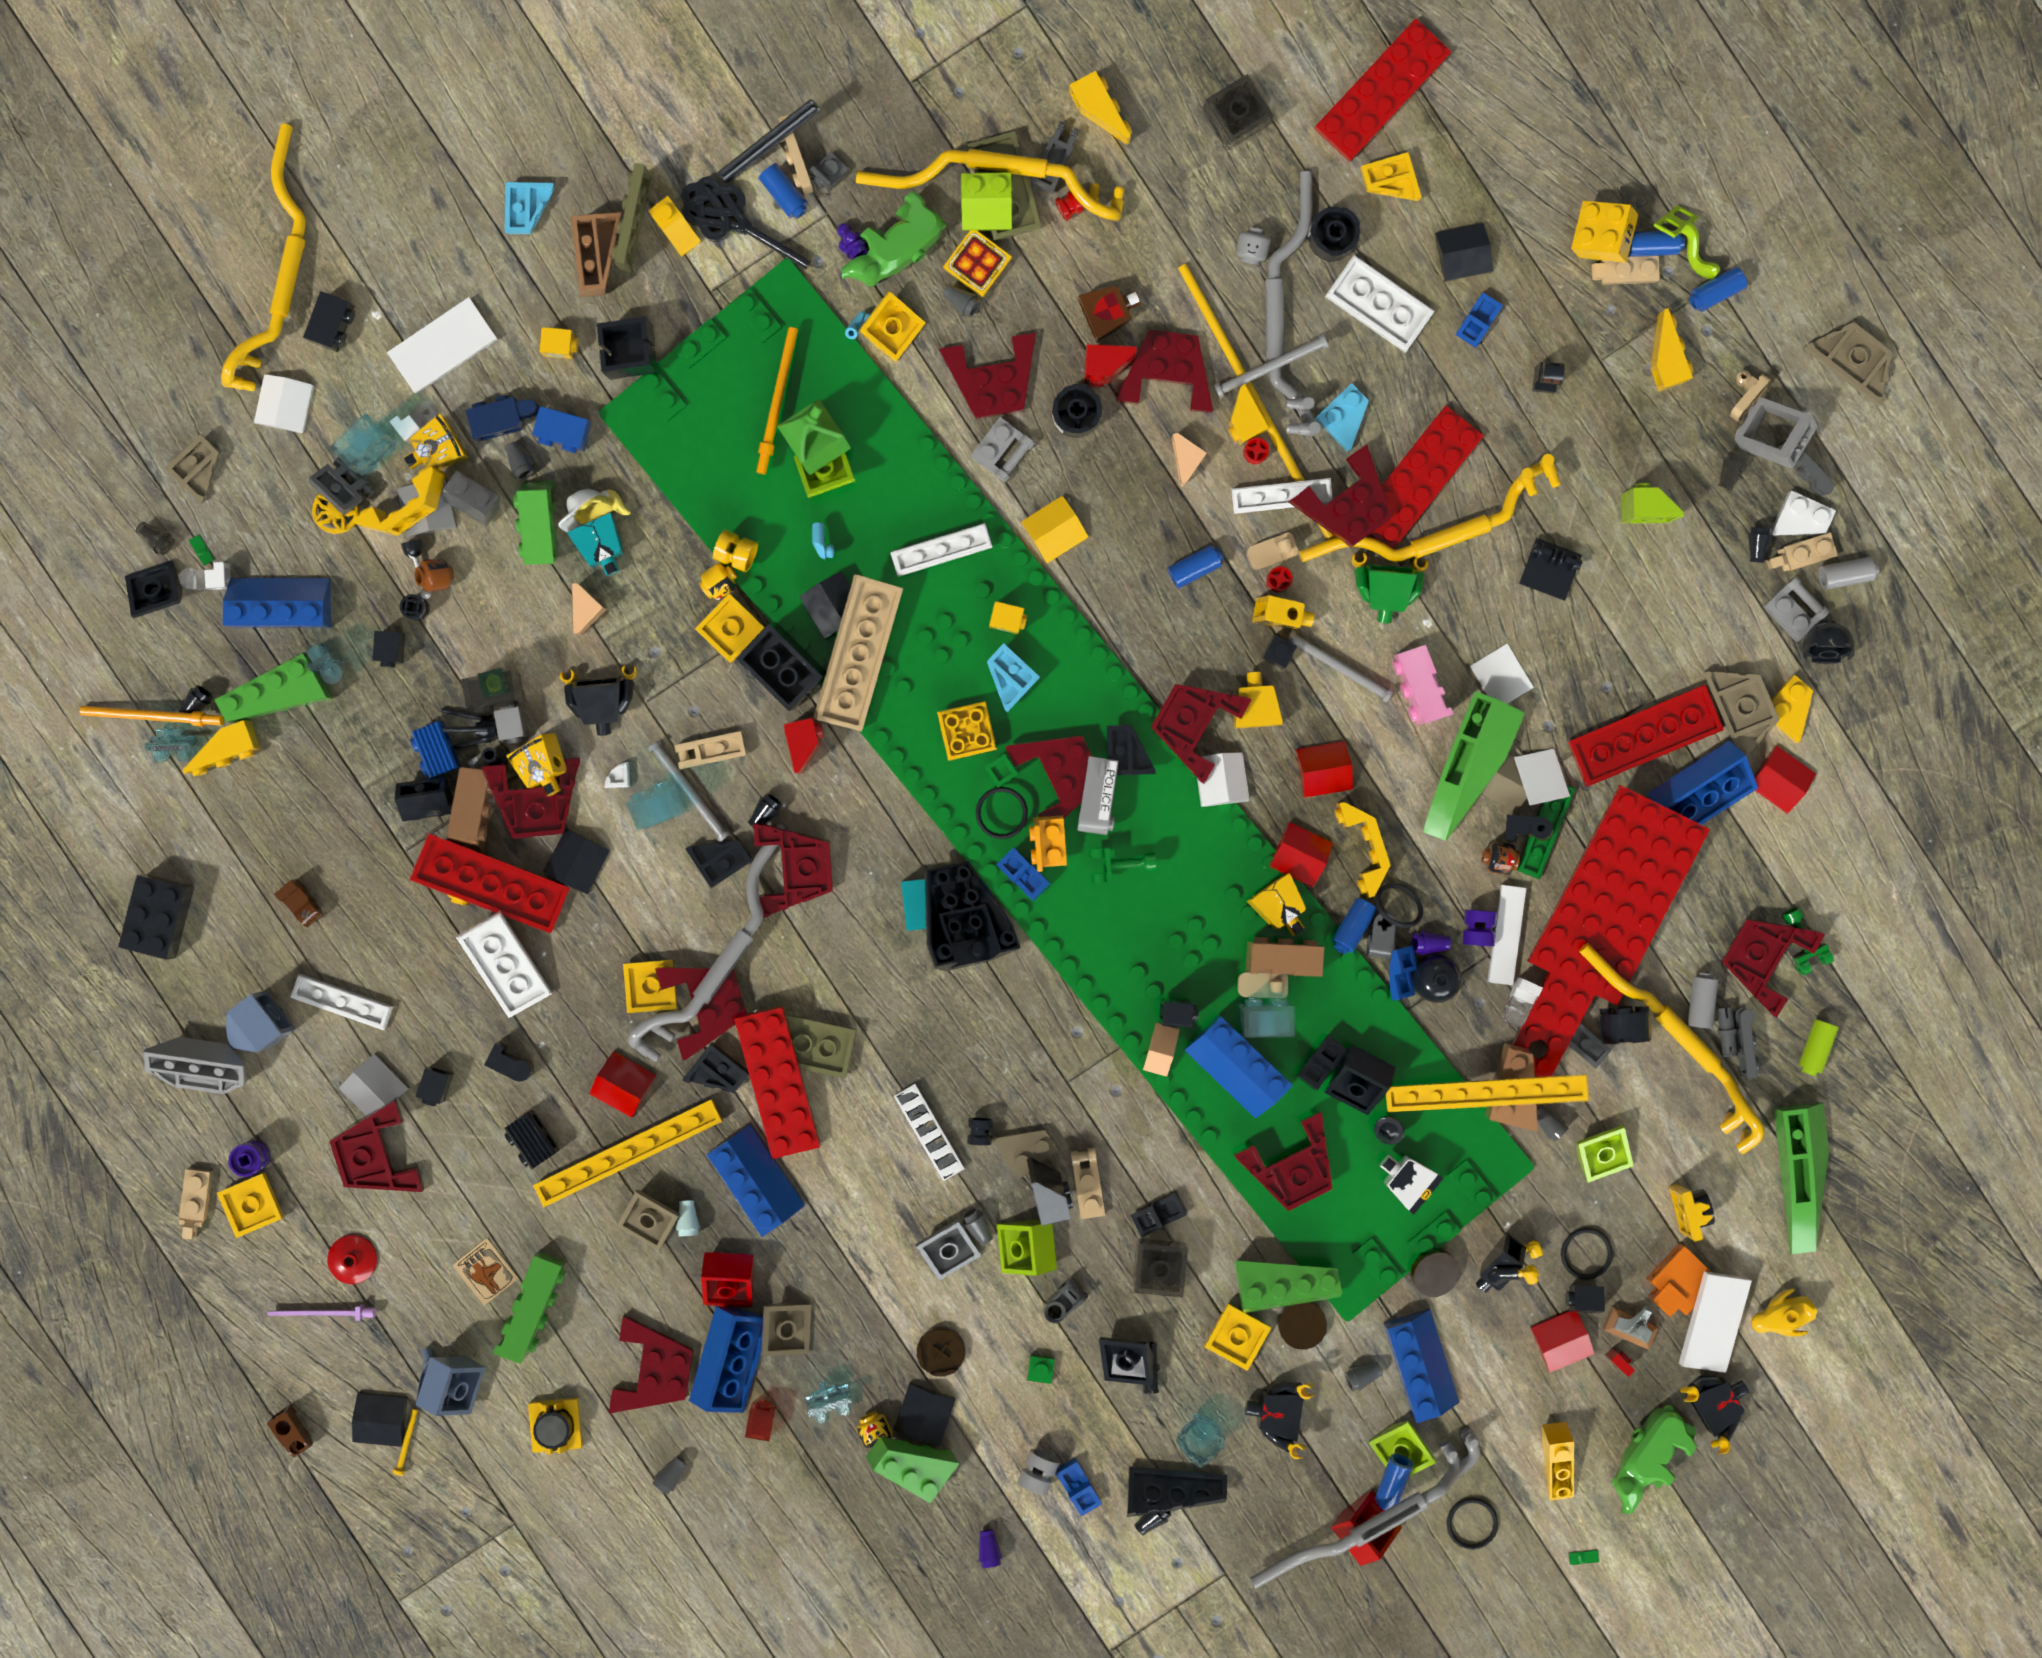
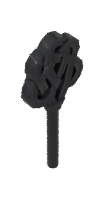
(697, 206)

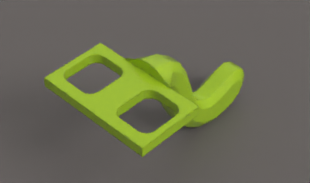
(1702, 268)

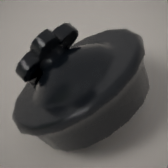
(1389, 1130)

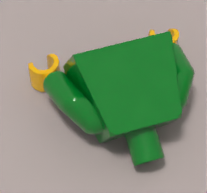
(1388, 586)

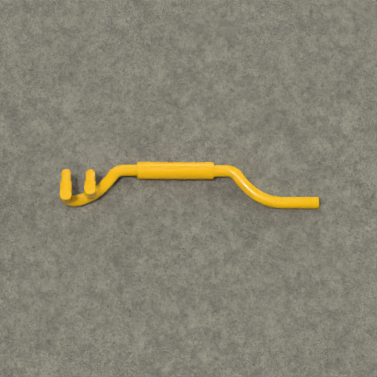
(1007, 164)
(286, 276)
(1453, 534)
(1694, 1046)

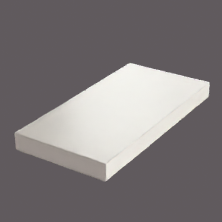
(1379, 303)
(442, 346)
(504, 964)
(1715, 1321)

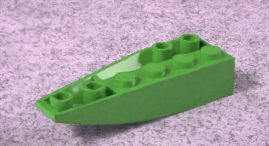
(1473, 761)
(1803, 1168)

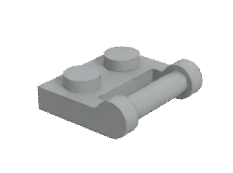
(996, 444)
(1790, 614)

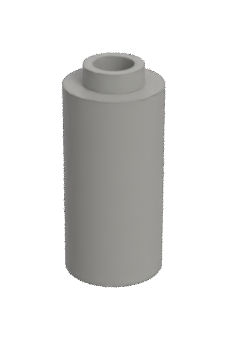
(1847, 573)
(1703, 1001)

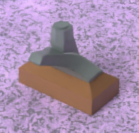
(1630, 1327)

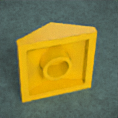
(891, 326)
(1054, 529)

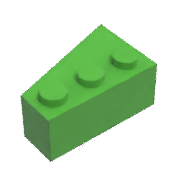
(536, 522)
(913, 1467)

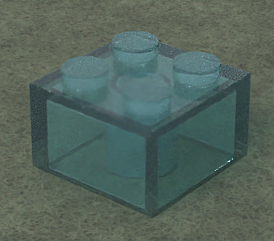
(364, 445)
(658, 806)
(1266, 1019)

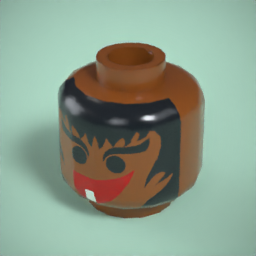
(434, 574)
(1501, 858)

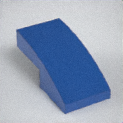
(1479, 320)
(1023, 874)
(1401, 965)
(1078, 1487)

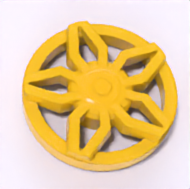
(333, 515)

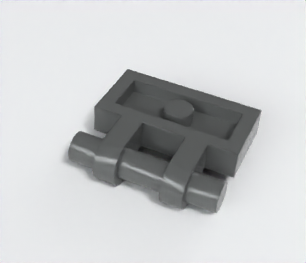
(337, 490)

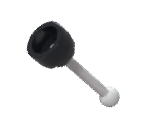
(413, 550)

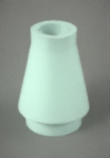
(687, 1221)

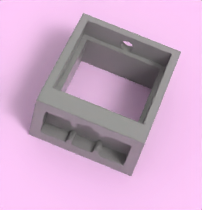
(1794, 444)

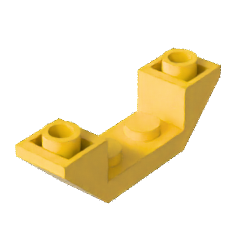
(429, 486)
(1371, 879)

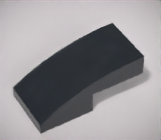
(1321, 1062)
(1158, 1214)

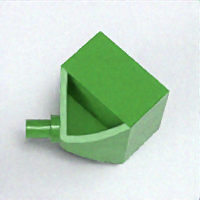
(814, 437)

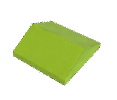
(826, 478)
(1604, 1153)
(1403, 1440)

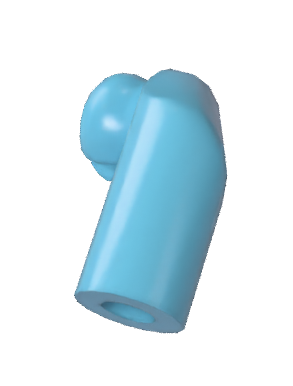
(852, 329)
(818, 540)

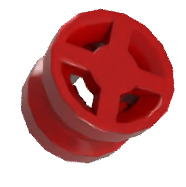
(1068, 206)
(1257, 446)
(1284, 576)

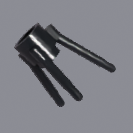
(485, 728)

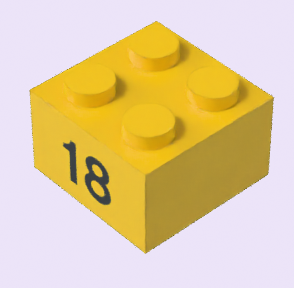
(1604, 231)

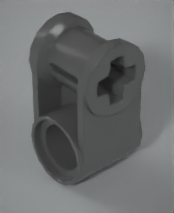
(1381, 941)
(1064, 1300)

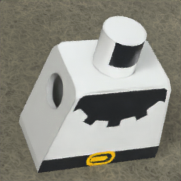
(1410, 1181)

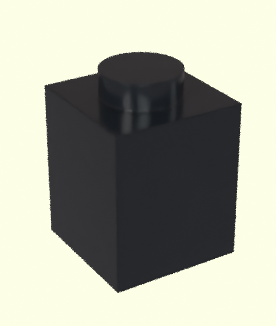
(388, 648)
(1279, 652)
(434, 1086)
(1585, 1299)

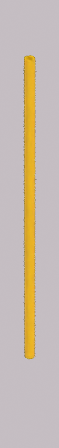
(1239, 370)

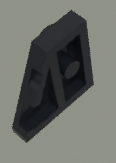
(719, 860)

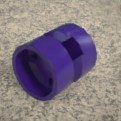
(1476, 936)
(249, 1158)

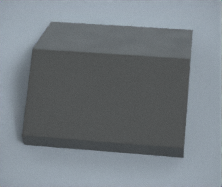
(948, 1249)

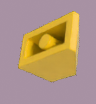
(674, 226)
(1246, 418)

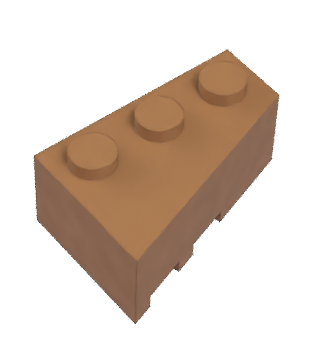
(593, 246)
(470, 810)
(1284, 957)
(1515, 1063)

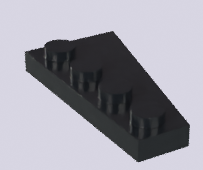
(1170, 1490)

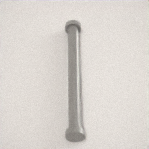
(1271, 365)
(1340, 666)
(689, 791)

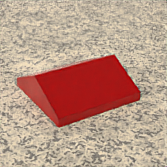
(1783, 779)
(1301, 854)
(1562, 1340)

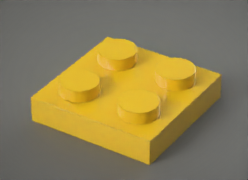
(730, 628)
(643, 987)
(250, 1205)
(1237, 1336)

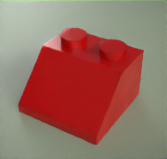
(1106, 363)
(803, 742)
(728, 1279)
(1356, 1514)

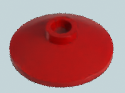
(362, 1253)

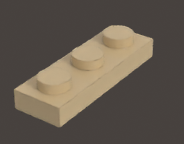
(794, 157)

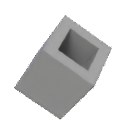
(511, 725)

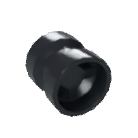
(419, 607)
(980, 1131)

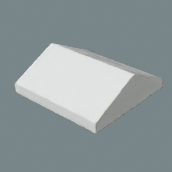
(284, 403)
(1226, 781)

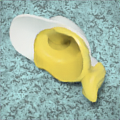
(589, 505)

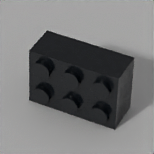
(782, 666)
(156, 916)

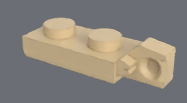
(1804, 553)
(194, 1201)

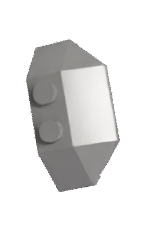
(196, 1065)

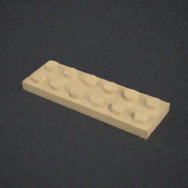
(858, 653)

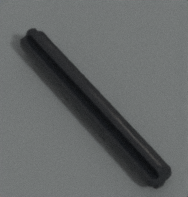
(769, 141)

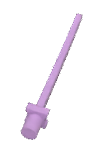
(359, 1312)

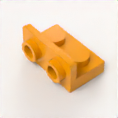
(1049, 842)

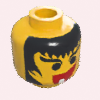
(718, 581)
(872, 1427)

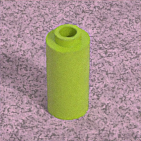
(1818, 1047)

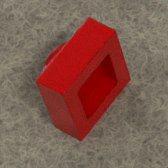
(1621, 1360)

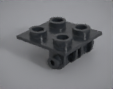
(1550, 569)

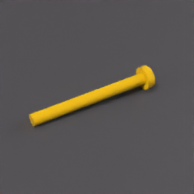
(399, 1469)

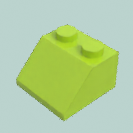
(986, 201)
(1648, 505)
(1026, 1247)

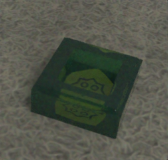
(493, 683)

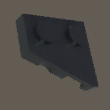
(1128, 751)
(717, 1070)

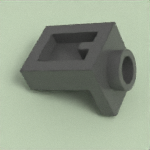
(828, 172)

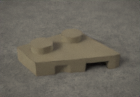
(195, 467)
(1023, 1145)

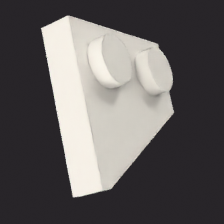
(1802, 516)

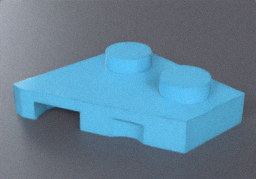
(525, 205)
(1344, 416)
(1010, 676)

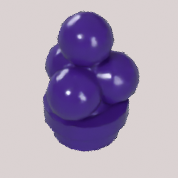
(852, 242)

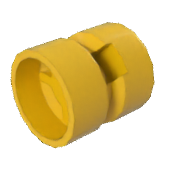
(743, 554)

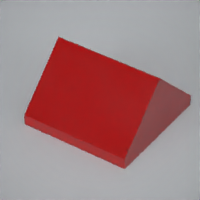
(1325, 769)
(622, 1084)

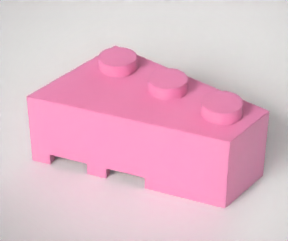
(1420, 686)

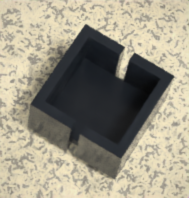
(630, 348)

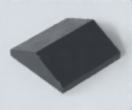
(1464, 252)
(153, 589)
(827, 603)
(576, 861)
(1126, 1361)
(924, 1414)
(379, 1419)

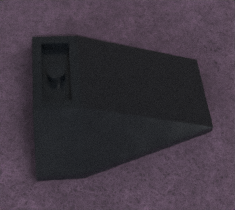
(964, 919)

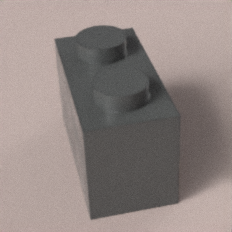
(471, 498)

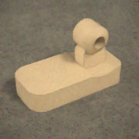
(1755, 390)
(1272, 551)
(1262, 985)

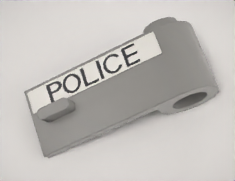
(1098, 796)

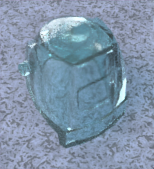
(1201, 1440)

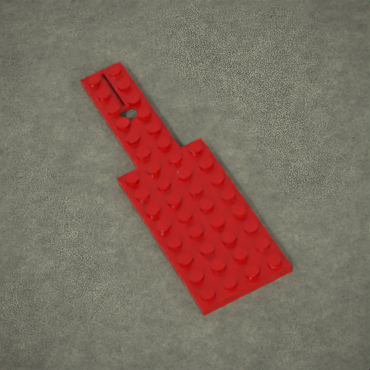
(1613, 905)

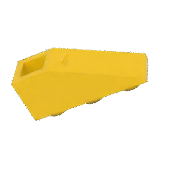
(1095, 104)
(1668, 357)
(227, 744)
(1558, 1460)

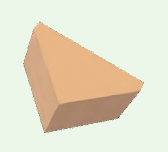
(1187, 457)
(585, 609)
(1161, 1049)

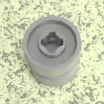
(1034, 1479)

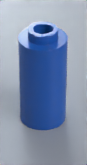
(783, 191)
(1655, 244)
(1718, 289)
(1195, 566)
(1353, 926)
(1393, 1481)

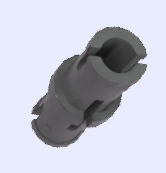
(1727, 1031)

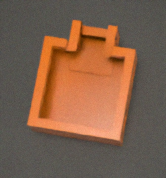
(1677, 1281)

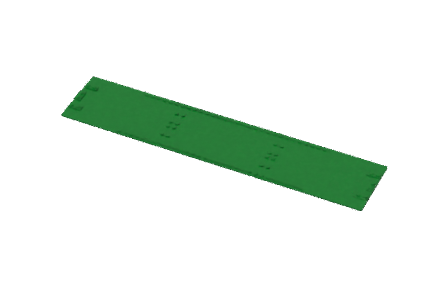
(1110, 941)

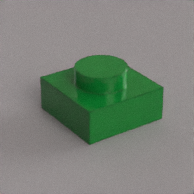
(1001, 770)
(1040, 1369)

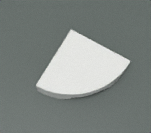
(619, 776)

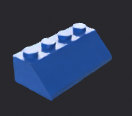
(277, 603)
(1707, 785)
(1238, 1067)
(755, 1180)
(728, 1361)
(1421, 1365)

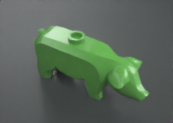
(899, 246)
(1649, 1454)

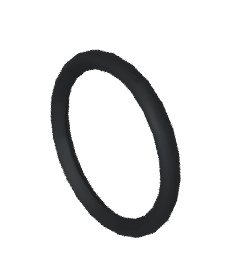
(996, 835)
(1388, 918)
(1609, 1254)
(1486, 1541)

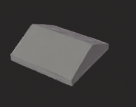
(439, 520)
(373, 1085)

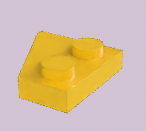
(1392, 177)
(1792, 707)

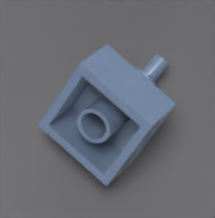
(256, 1023)
(448, 1384)

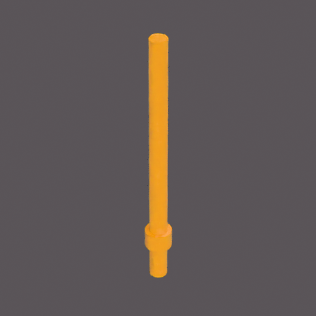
(766, 447)
(196, 718)

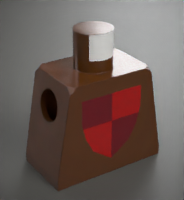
(1107, 310)

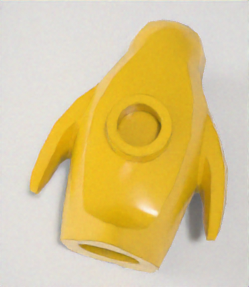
(1785, 1315)

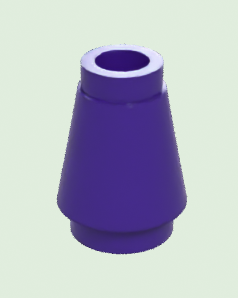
(1429, 943)
(989, 1549)

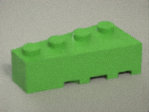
(275, 691)
(1280, 1285)
(531, 1308)

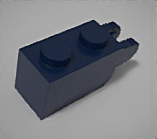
(499, 417)

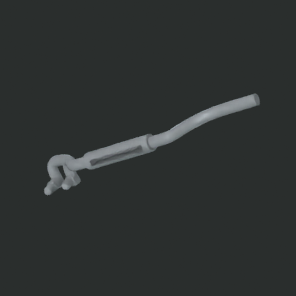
(1275, 314)
(718, 971)
(1387, 1519)

